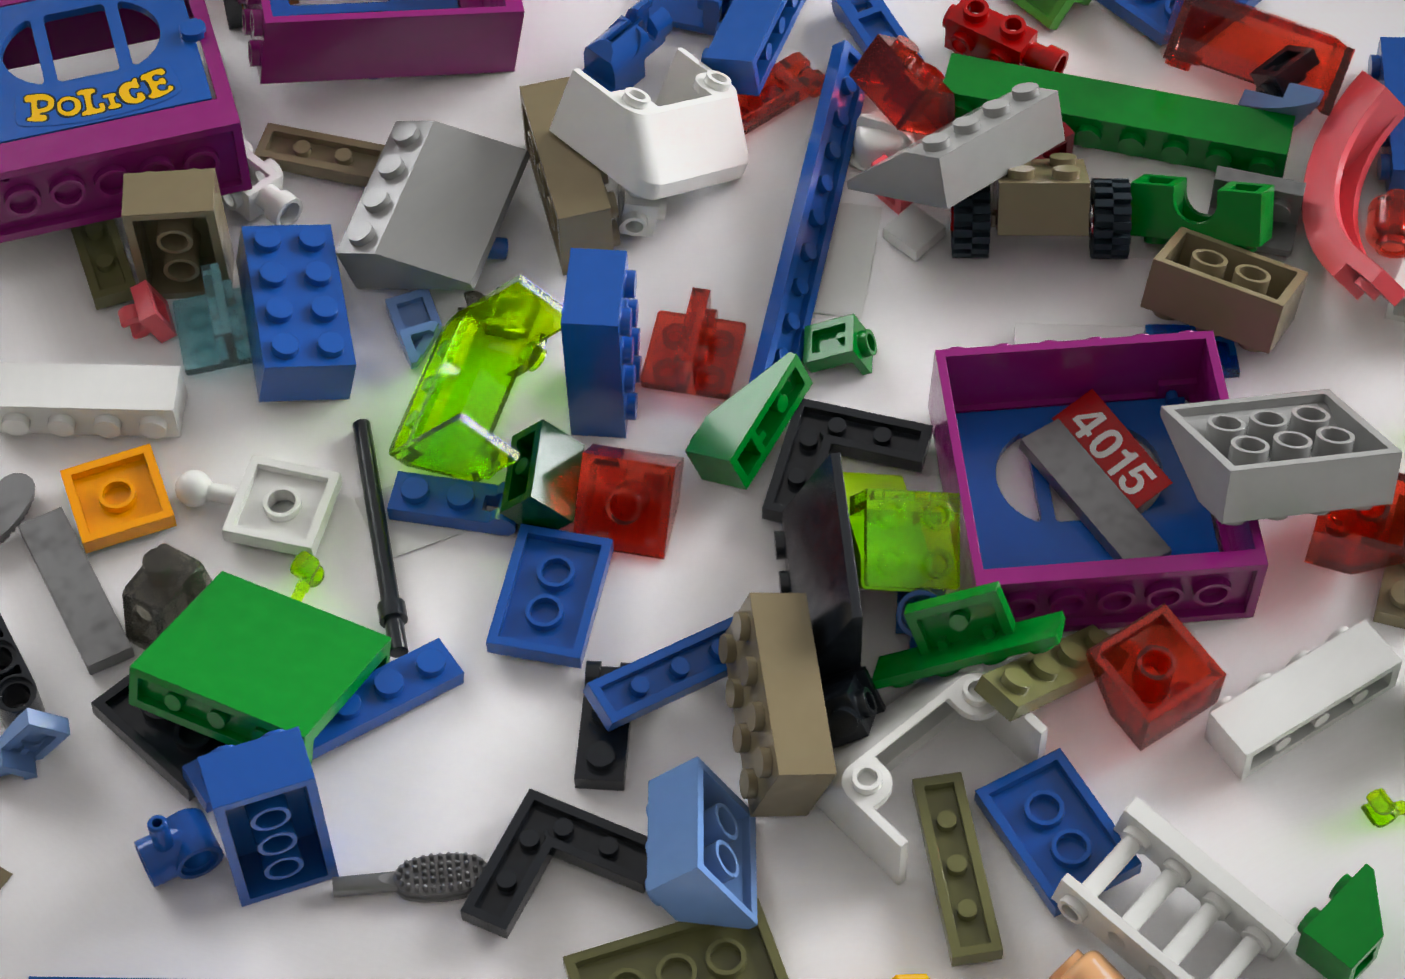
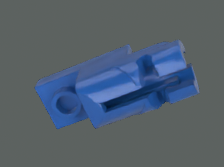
(620, 52)

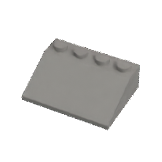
(969, 150)
(431, 208)
(1281, 456)

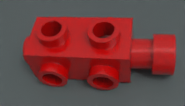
(990, 37)

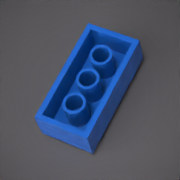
(295, 313)
(601, 342)
(269, 815)

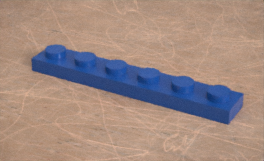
(382, 697)

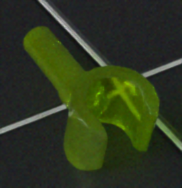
(309, 572)
(1382, 809)

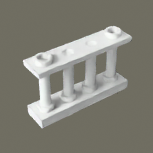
(1184, 866)

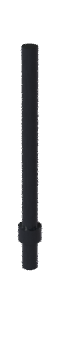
(391, 608)

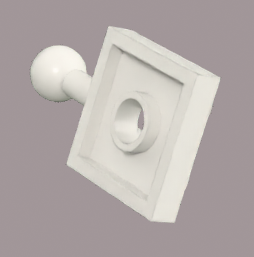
(262, 486)

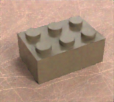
(175, 227)
(1223, 290)

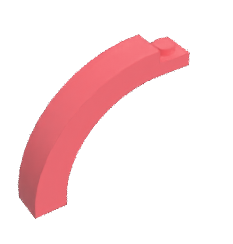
(1335, 182)

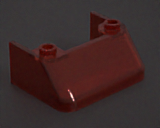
(1242, 37)

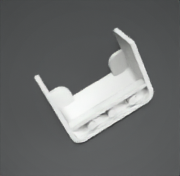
(662, 148)
(905, 726)

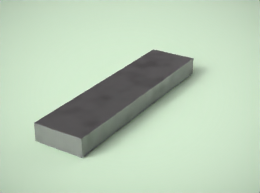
(1091, 493)
(76, 591)

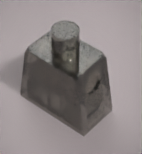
(160, 592)

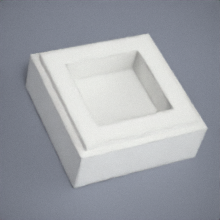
(914, 232)

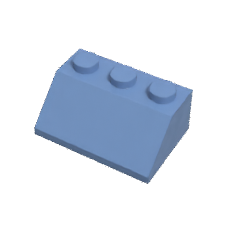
(700, 849)

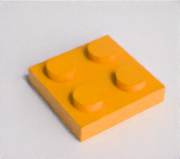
(118, 498)

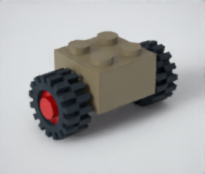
(1046, 200)

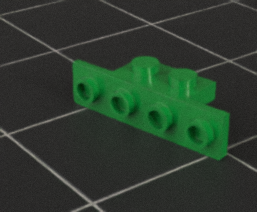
(964, 632)

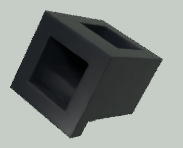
(851, 705)

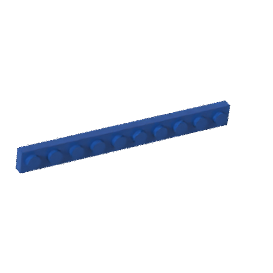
(812, 212)

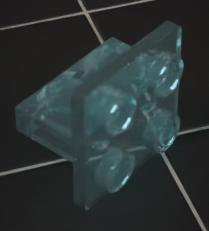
(212, 326)

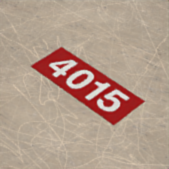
(1114, 448)

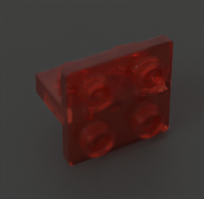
(694, 350)

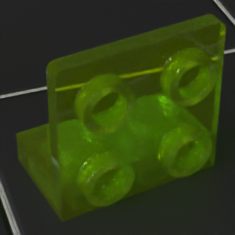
(910, 538)

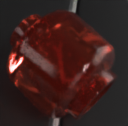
(1387, 224)

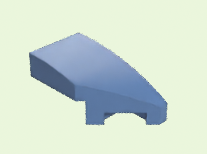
(1297, 101)
(414, 323)
(30, 739)

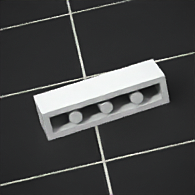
(91, 399)
(1302, 698)

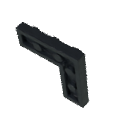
(857, 434)
(535, 835)

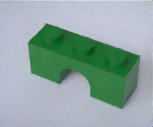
(1240, 218)

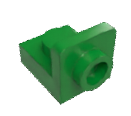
(839, 343)

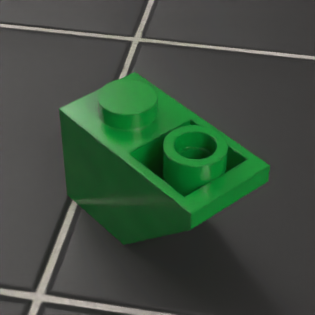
(1347, 931)

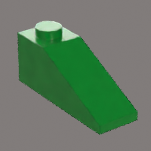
(748, 424)

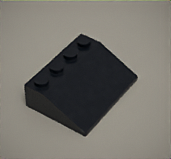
(823, 565)

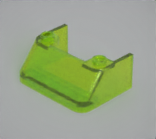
(470, 379)

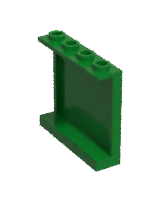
(254, 664)

